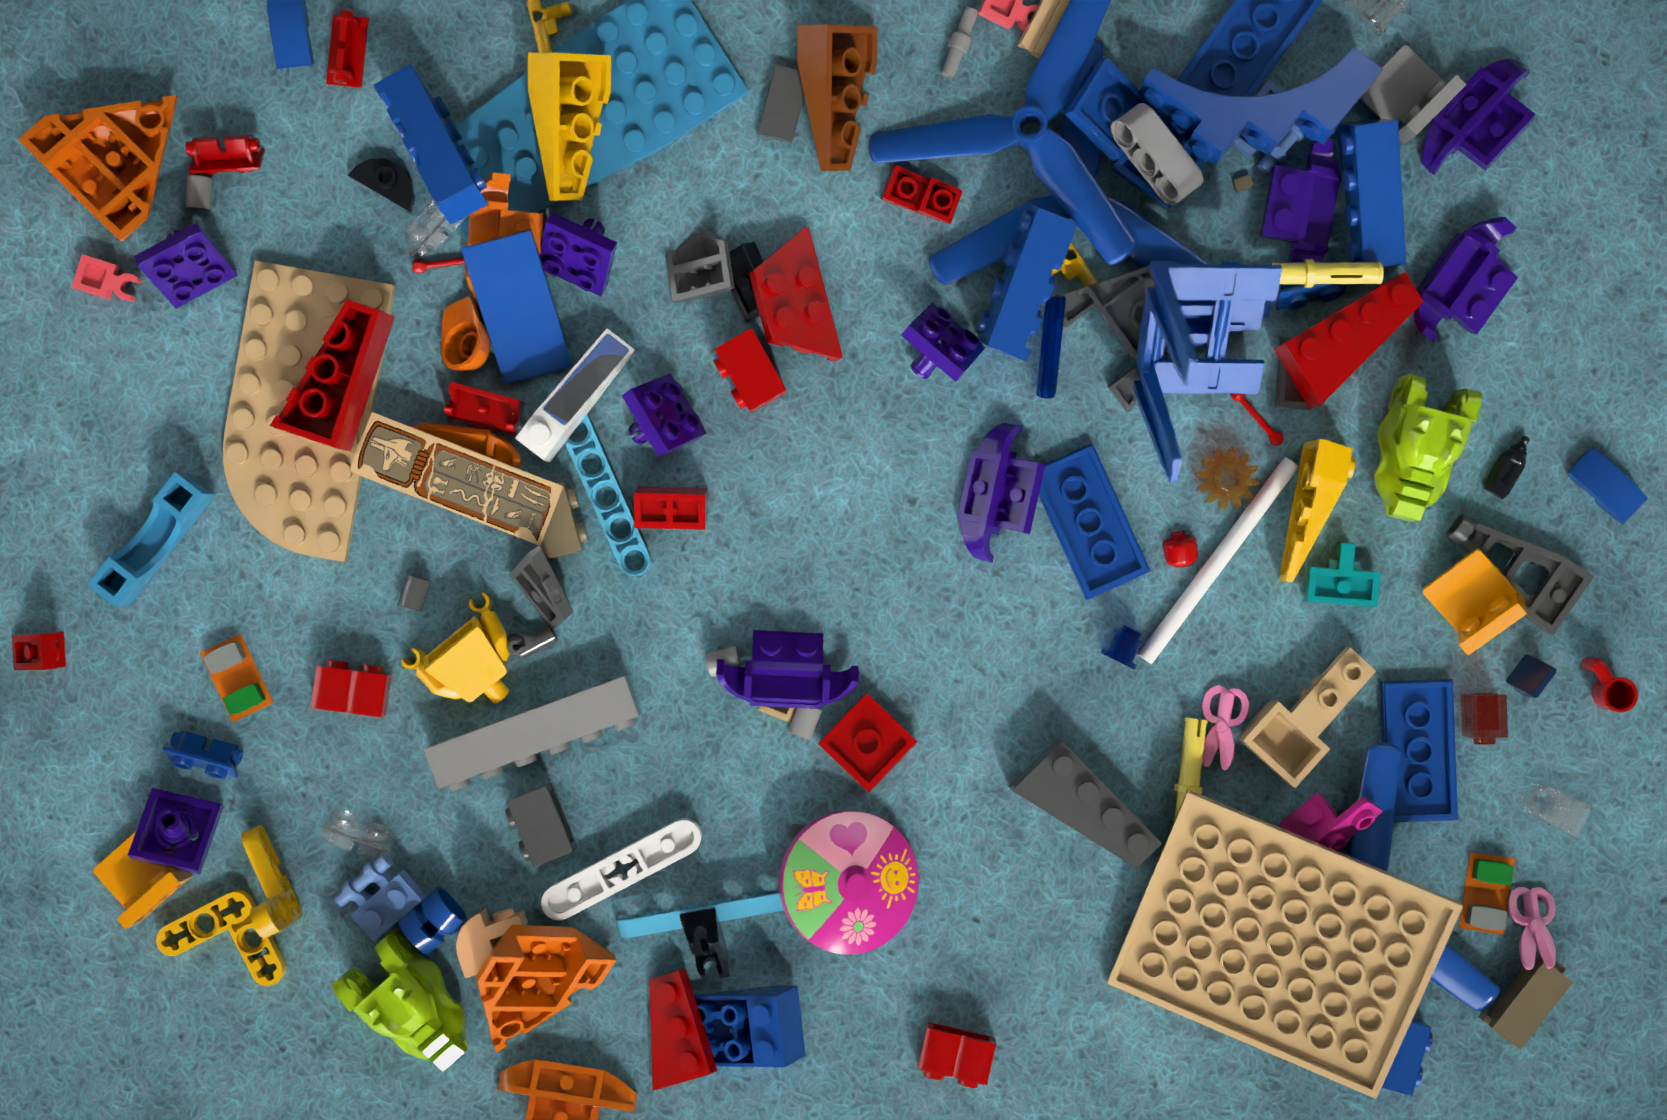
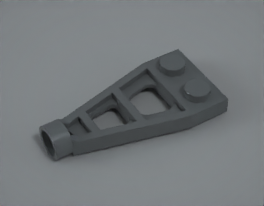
(1557, 591)

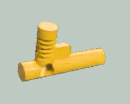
(547, 24)
(1076, 267)

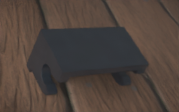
(706, 940)

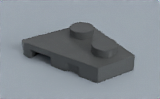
(541, 587)

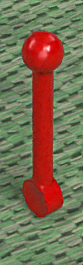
(420, 265)
(1275, 438)

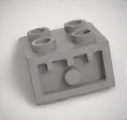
(1409, 93)

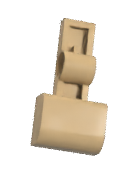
(1290, 738)

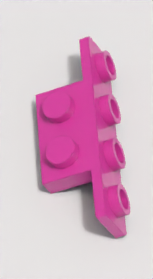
(1322, 825)

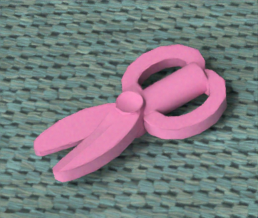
(1221, 733)
(1535, 932)

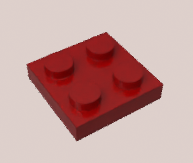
(867, 742)

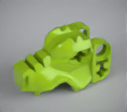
(1420, 446)
(409, 1004)

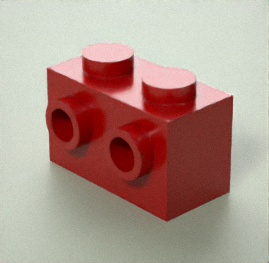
(750, 371)

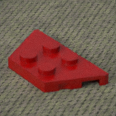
(795, 300)

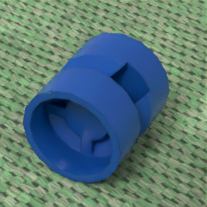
(442, 913)

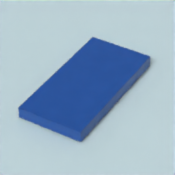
(517, 306)
(1090, 523)
(1421, 723)

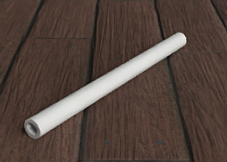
(1218, 560)

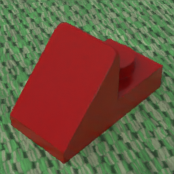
(39, 651)

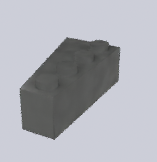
(1078, 798)

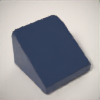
(1531, 676)

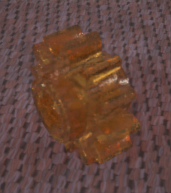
(1213, 480)

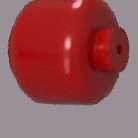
(1180, 549)

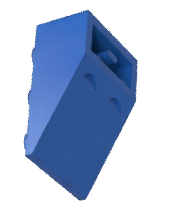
(753, 1026)

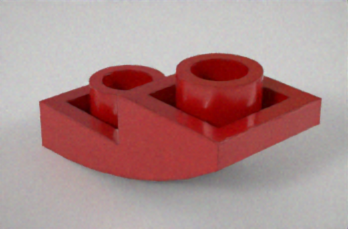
(921, 194)

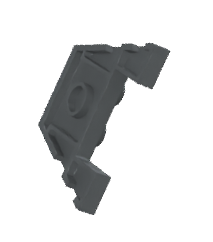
(1121, 305)

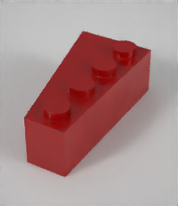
(1338, 345)
(338, 379)

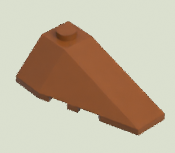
(832, 76)

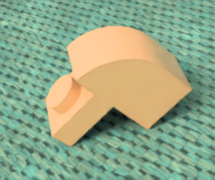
(480, 934)

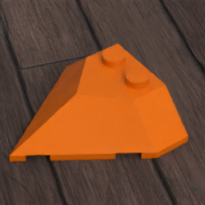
(107, 157)
(534, 975)

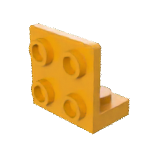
(1476, 600)
(137, 883)

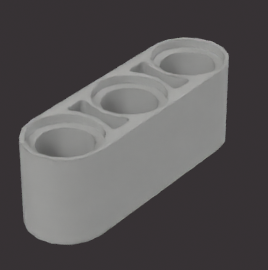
(1156, 154)

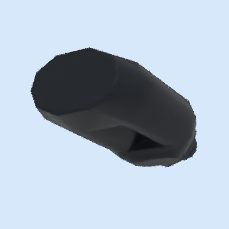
(1507, 470)

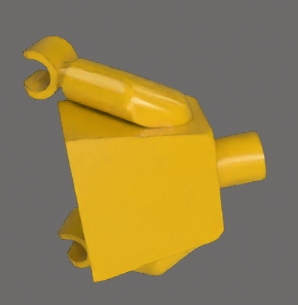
(467, 660)

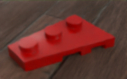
(677, 1032)

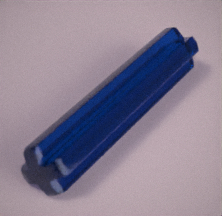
(1051, 346)

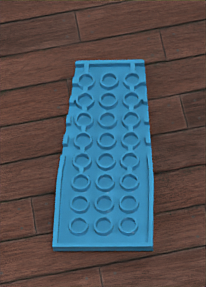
(663, 85)

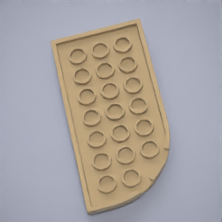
(280, 481)

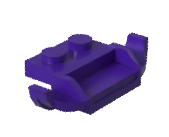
(1479, 118)
(1303, 204)
(1466, 279)
(997, 491)
(787, 672)

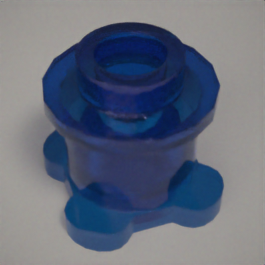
(1124, 646)

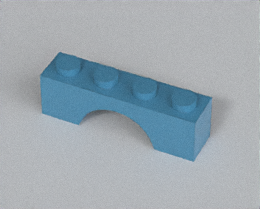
(172, 515)

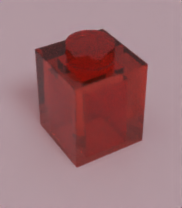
(1484, 717)

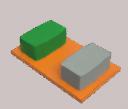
(236, 677)
(1487, 893)

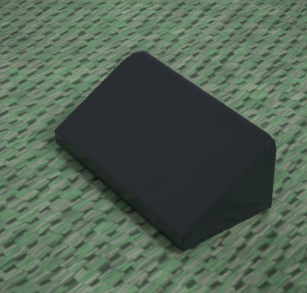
(743, 261)

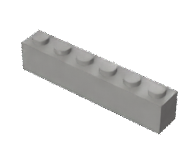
(532, 732)

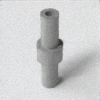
(959, 42)

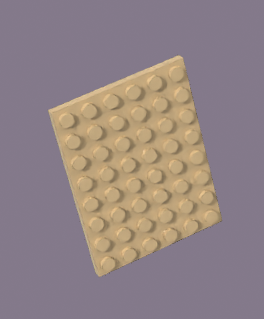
(1284, 943)

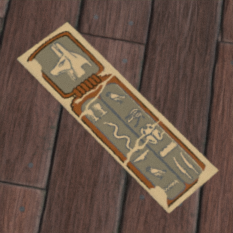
(456, 478)

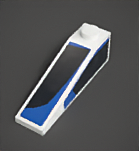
(575, 396)

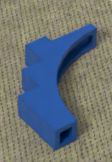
(1266, 119)

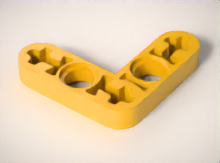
(281, 906)
(236, 926)

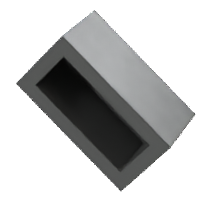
(540, 825)

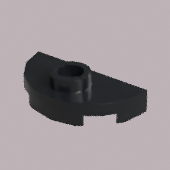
(387, 180)

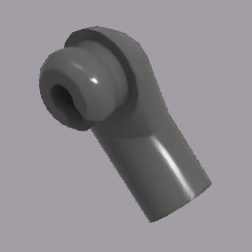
(528, 644)

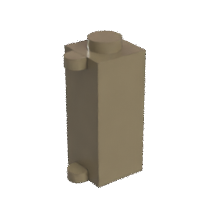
(1527, 1002)

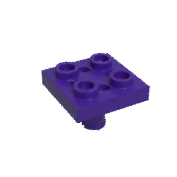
(578, 253)
(185, 259)
(941, 344)
(662, 415)
(166, 814)

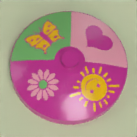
(848, 882)

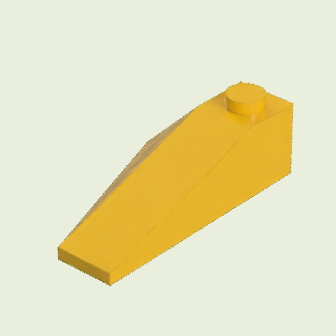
(566, 109)
(1318, 486)

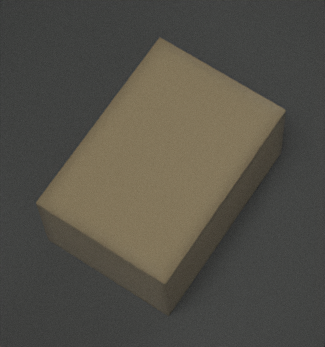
(1242, 183)

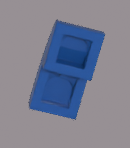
(290, 33)
(1608, 486)

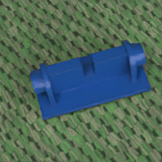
(1296, 296)
(190, 752)

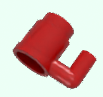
(1610, 691)

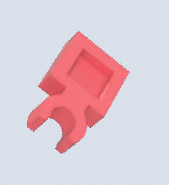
(1006, 12)
(102, 278)

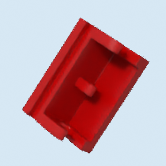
(484, 409)
(670, 507)

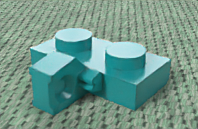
(1342, 581)

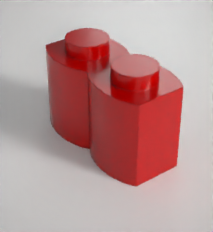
(351, 690)
(956, 1055)

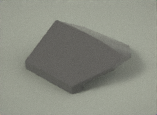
(700, 268)

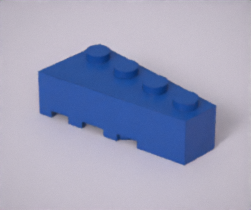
(433, 144)
(1373, 190)
(1025, 282)

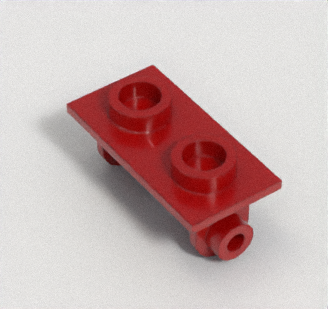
(347, 50)
(241, 154)

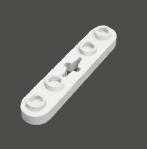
(590, 884)

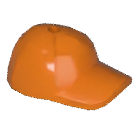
(464, 337)

